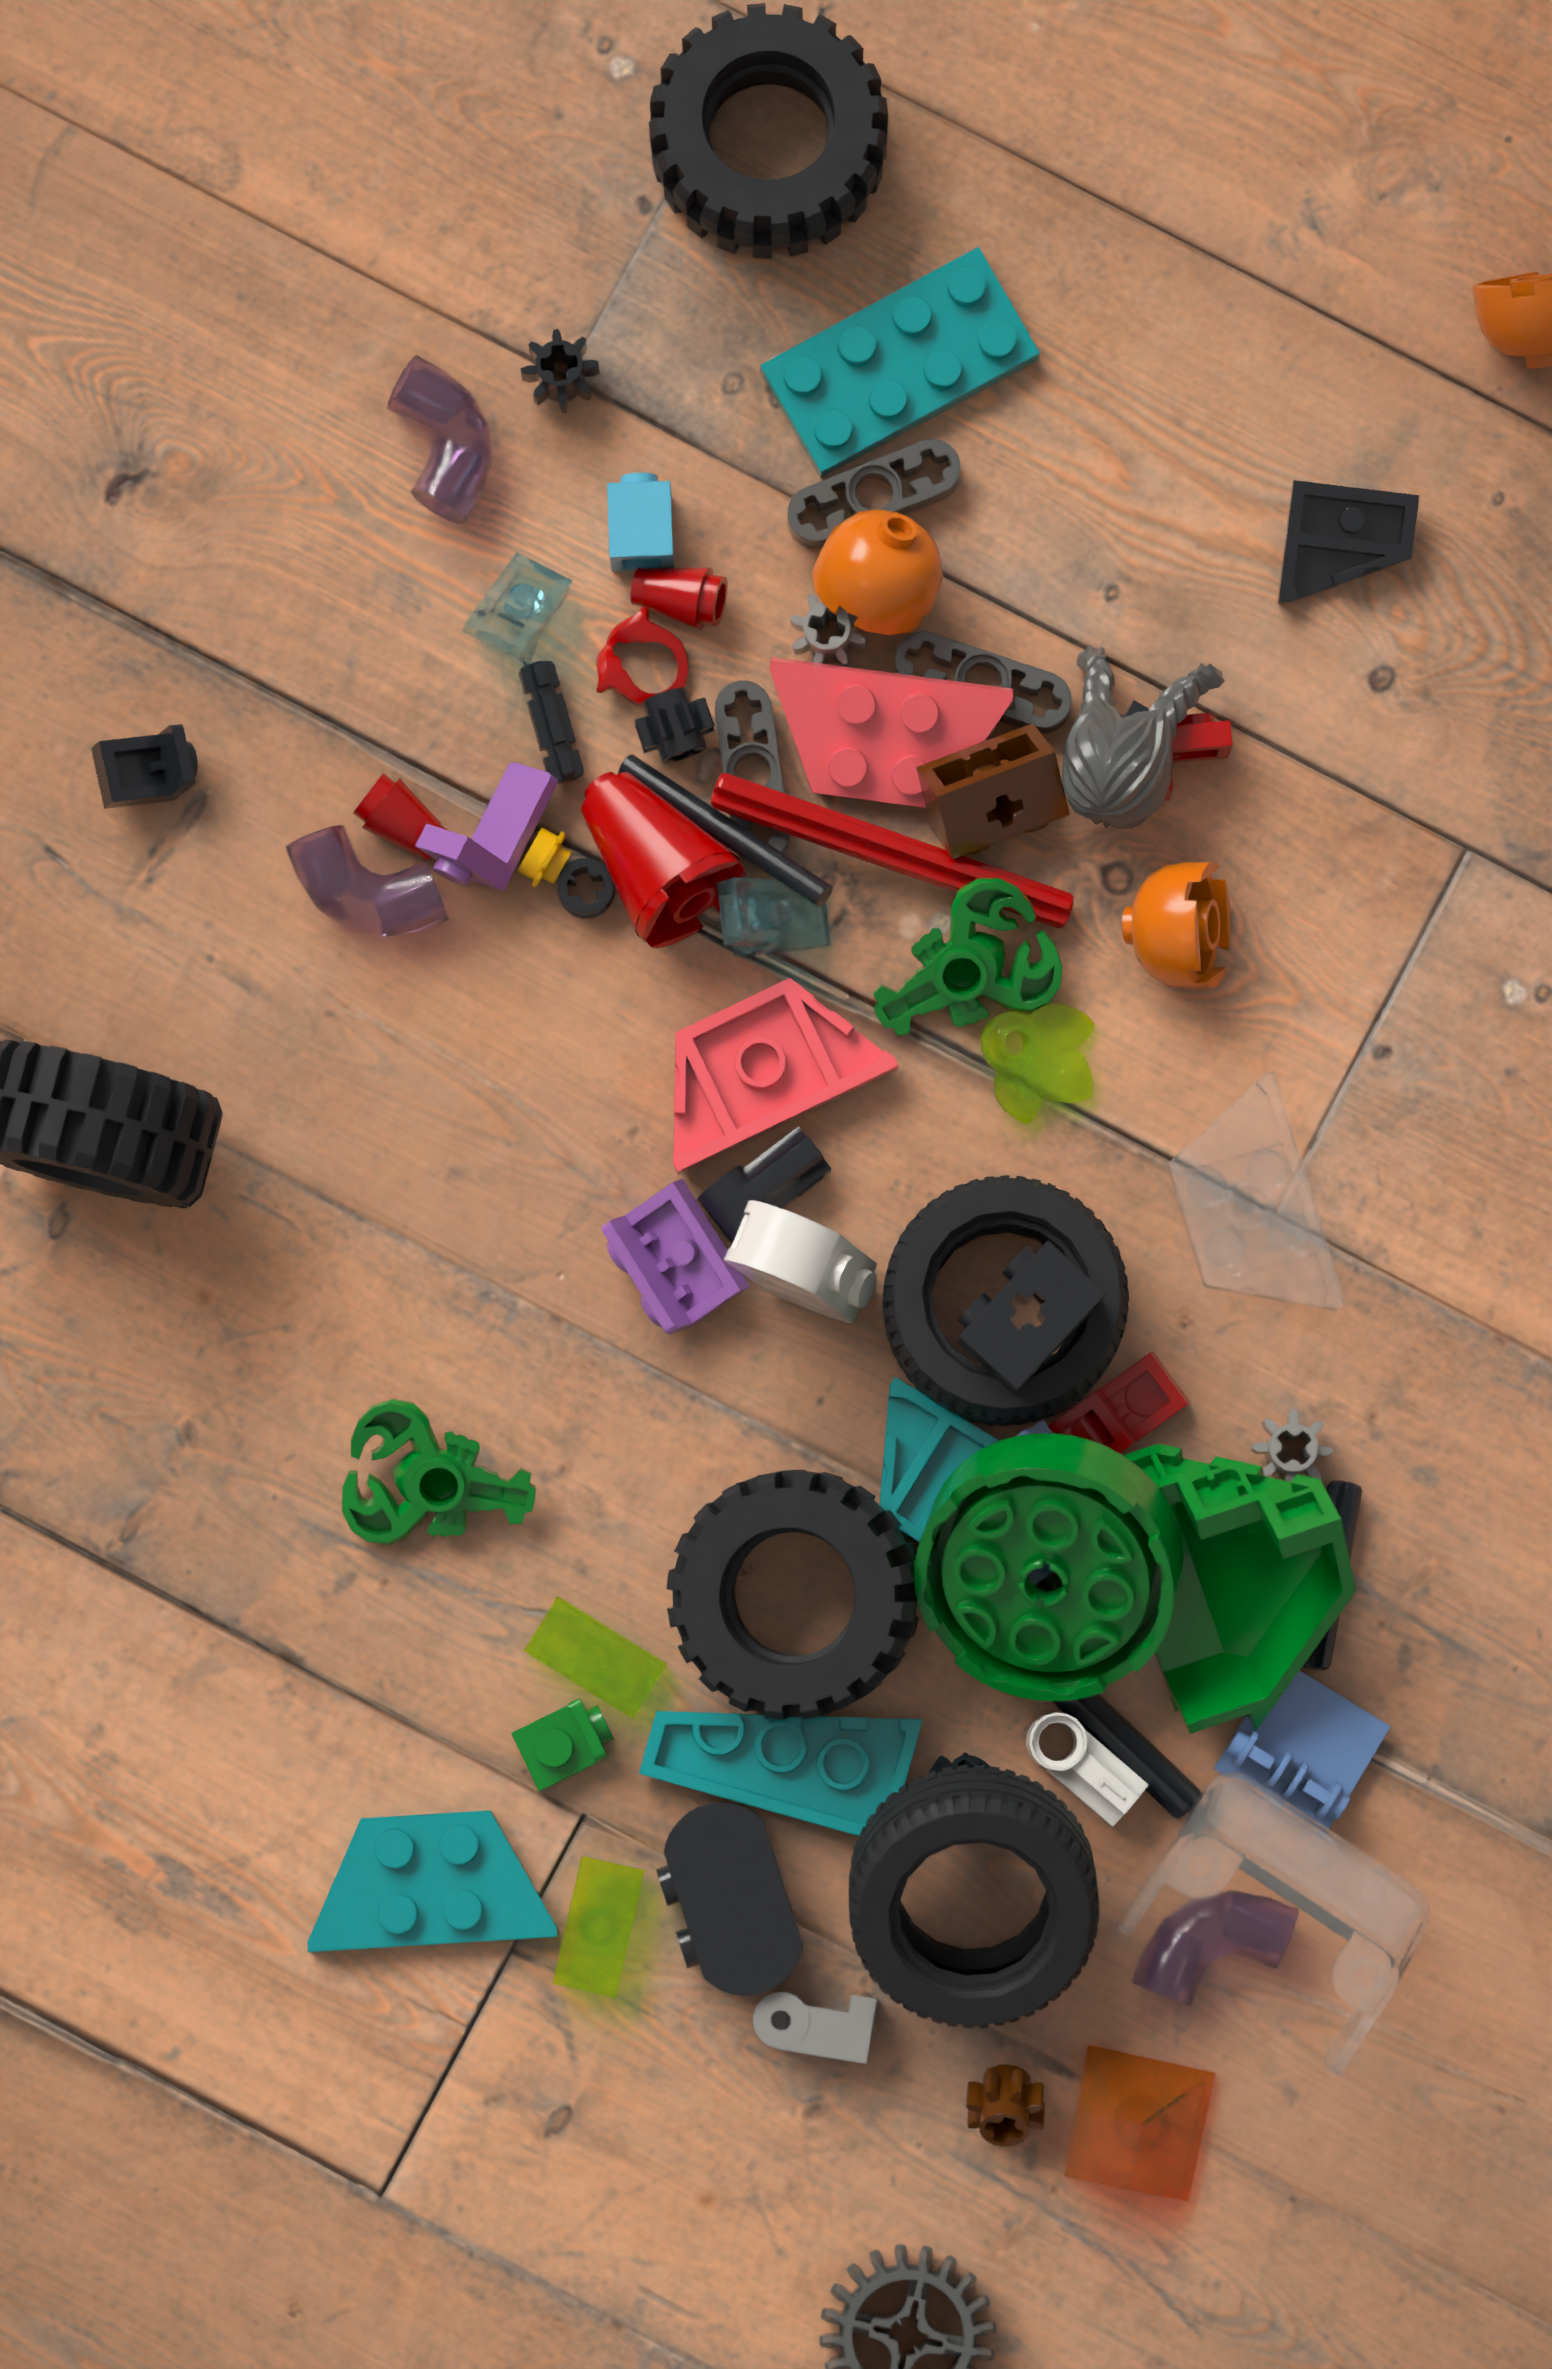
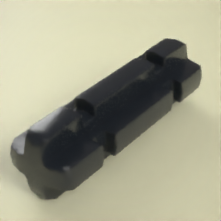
(551, 721)

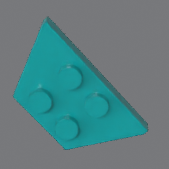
(920, 1453)
(429, 1885)

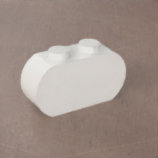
(802, 1262)

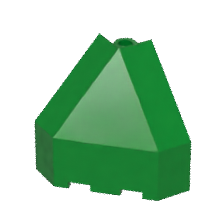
(1255, 1586)

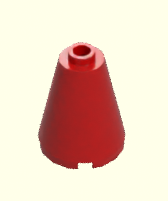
(656, 858)

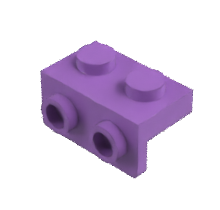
(673, 1258)

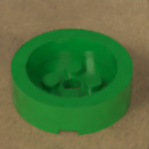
(1097, 1529)

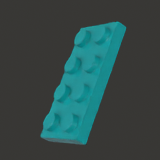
(899, 362)

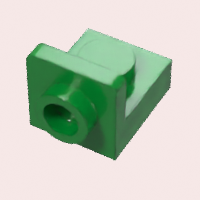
(563, 1743)

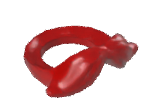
(640, 630)

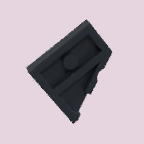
(1342, 536)

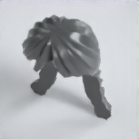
(1123, 766)

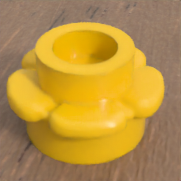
(545, 857)

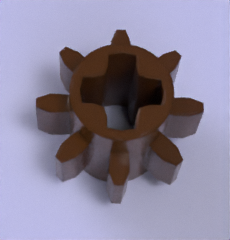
(1005, 2105)

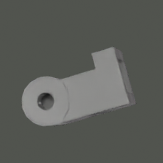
(792, 2025)

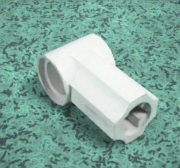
(1089, 1770)

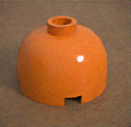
(1517, 316)
(880, 571)
(1179, 923)

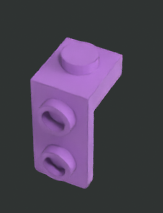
(500, 835)

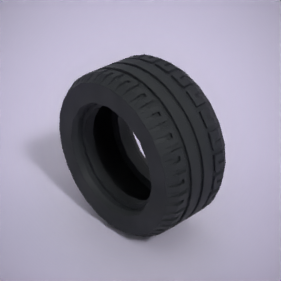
(991, 1208)
(983, 1982)

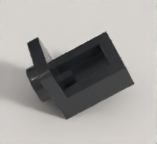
(145, 768)

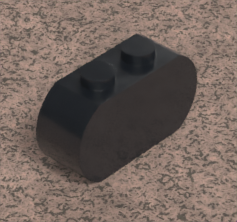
(730, 1899)

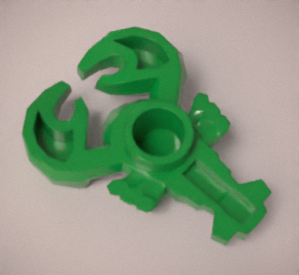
(973, 963)
(427, 1478)

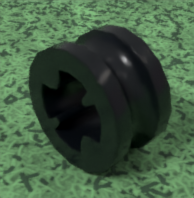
(574, 904)

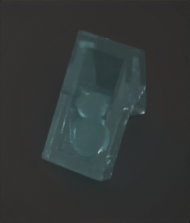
(517, 609)
(769, 918)

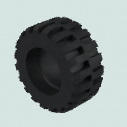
(765, 52)
(104, 1125)
(708, 1613)

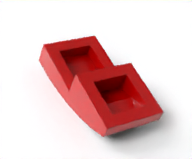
(1125, 1407)

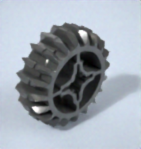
(920, 2278)

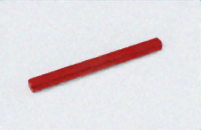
(877, 844)

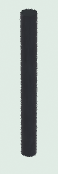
(731, 833)

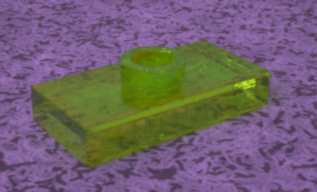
(595, 1657)
(598, 1926)

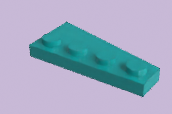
(800, 1768)

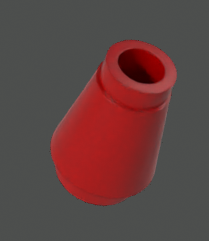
(681, 594)
(395, 814)

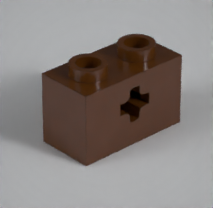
(993, 791)

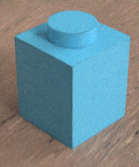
(640, 523)

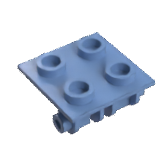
(1307, 1748)

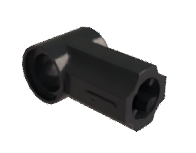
(772, 1178)

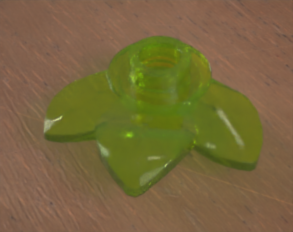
(1047, 1063)

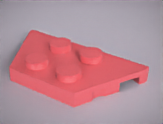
(872, 728)
(762, 1069)

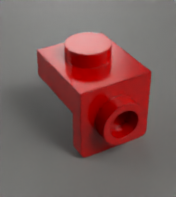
(1200, 739)

